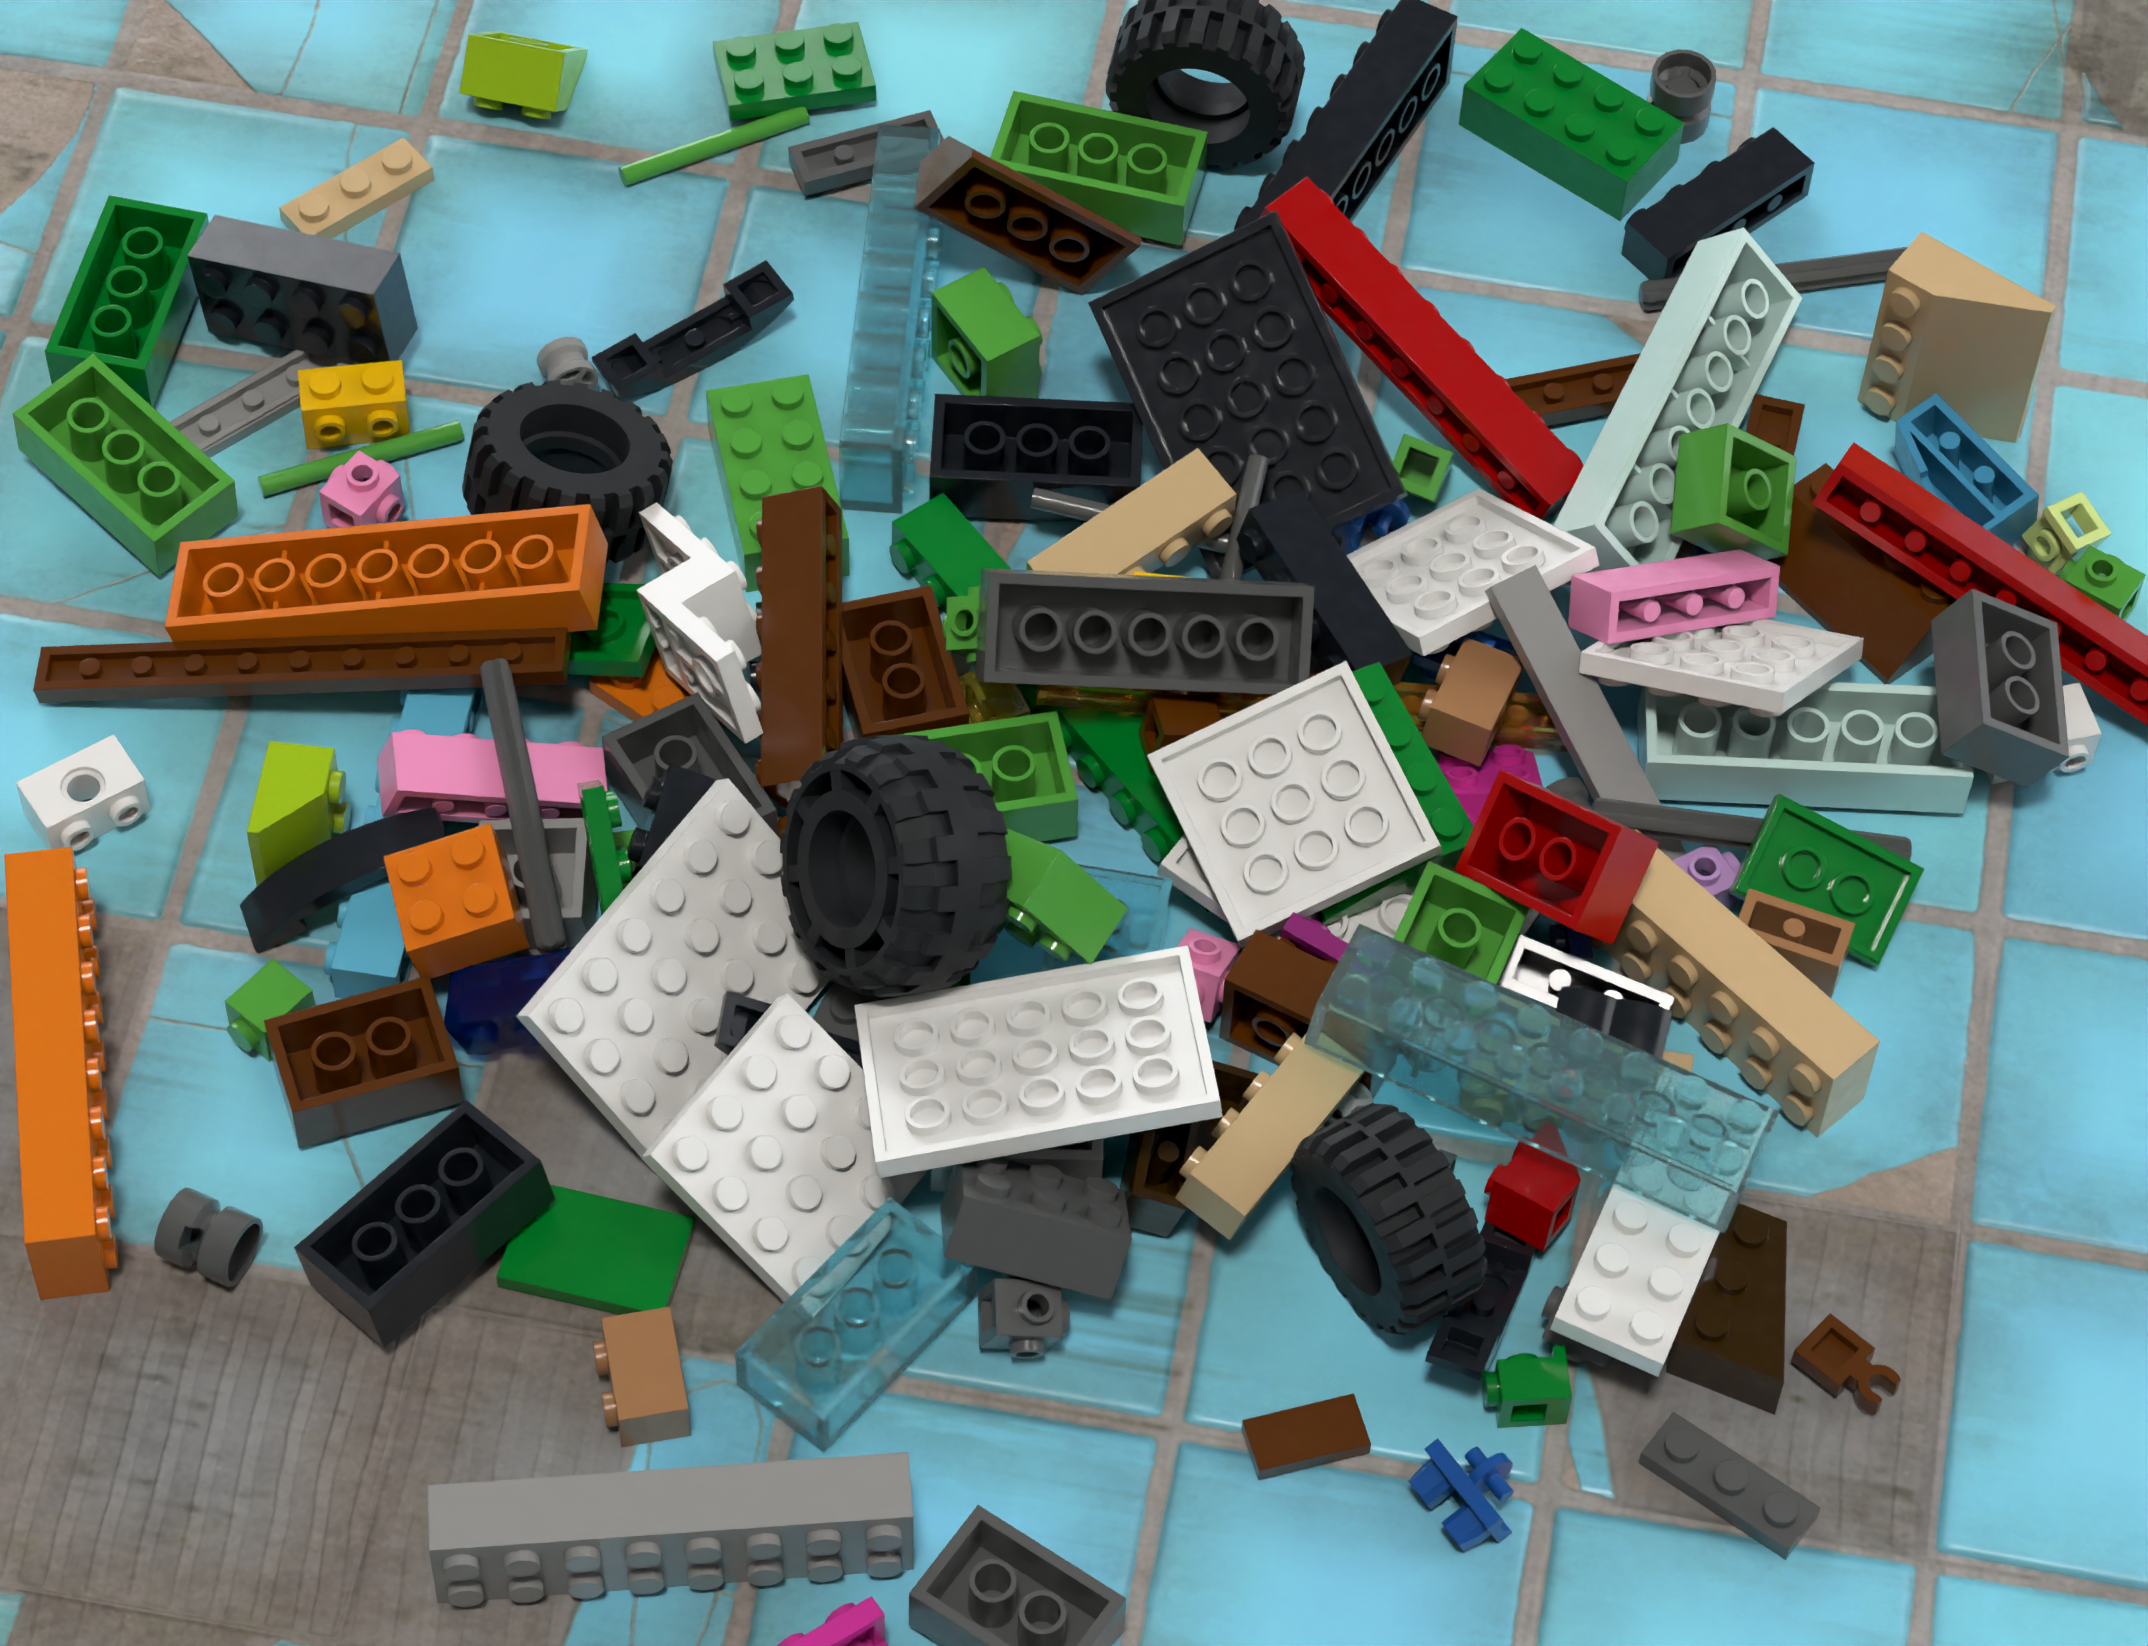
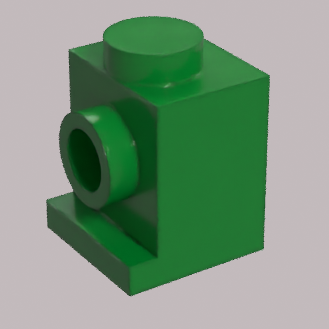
(1529, 1389)

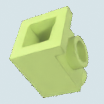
(2053, 540)

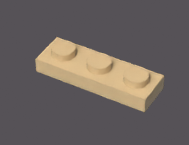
(358, 191)

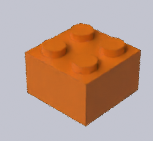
(456, 901)

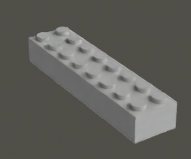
(670, 1528)

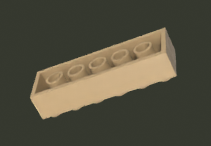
(1744, 998)

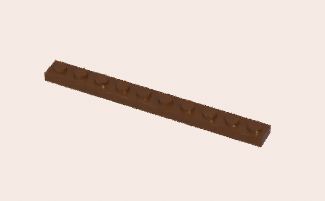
(298, 665)

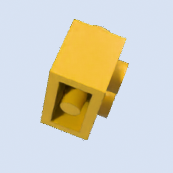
(353, 404)

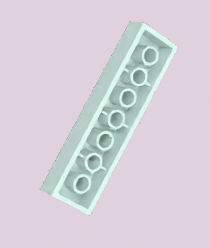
(1689, 377)

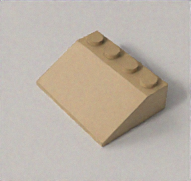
(1956, 334)

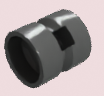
(1684, 88)
(201, 1233)

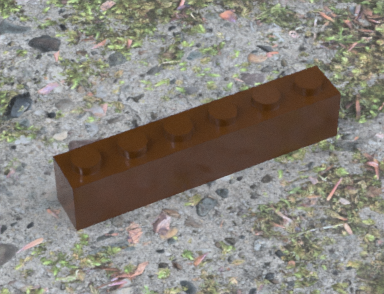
(799, 636)

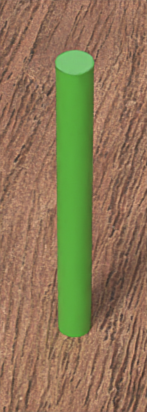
(713, 145)
(385, 450)

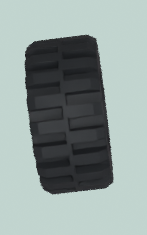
(1218, 36)
(569, 449)
(1388, 1218)

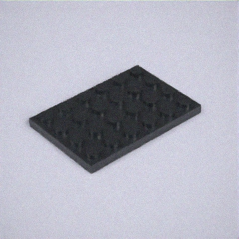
(1243, 363)

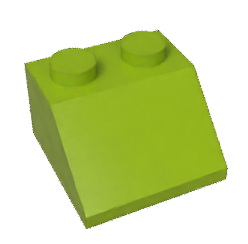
(521, 72)
(295, 805)

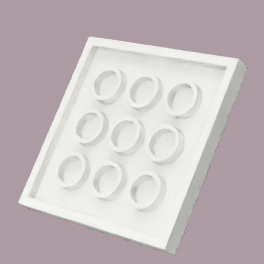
(1439, 566)
(1741, 664)
(1294, 803)
(779, 1149)

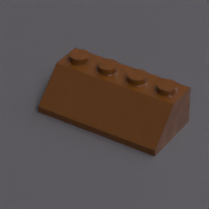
(1019, 217)
(1857, 586)

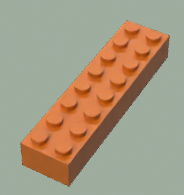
(394, 578)
(60, 1074)

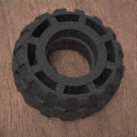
(895, 865)

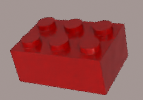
(1556, 856)

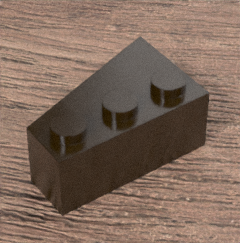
(1157, 1156)
(1737, 1314)

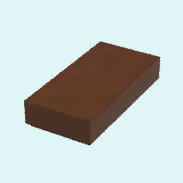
(1306, 1436)

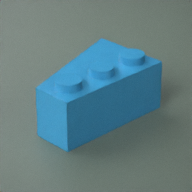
(1963, 470)

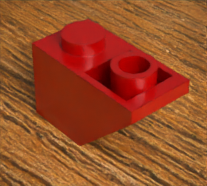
(1532, 1195)

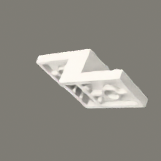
(702, 621)

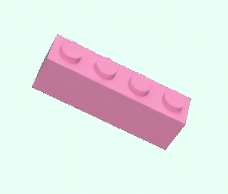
(1673, 596)
(465, 779)

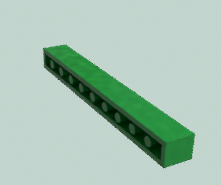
(948, 554)

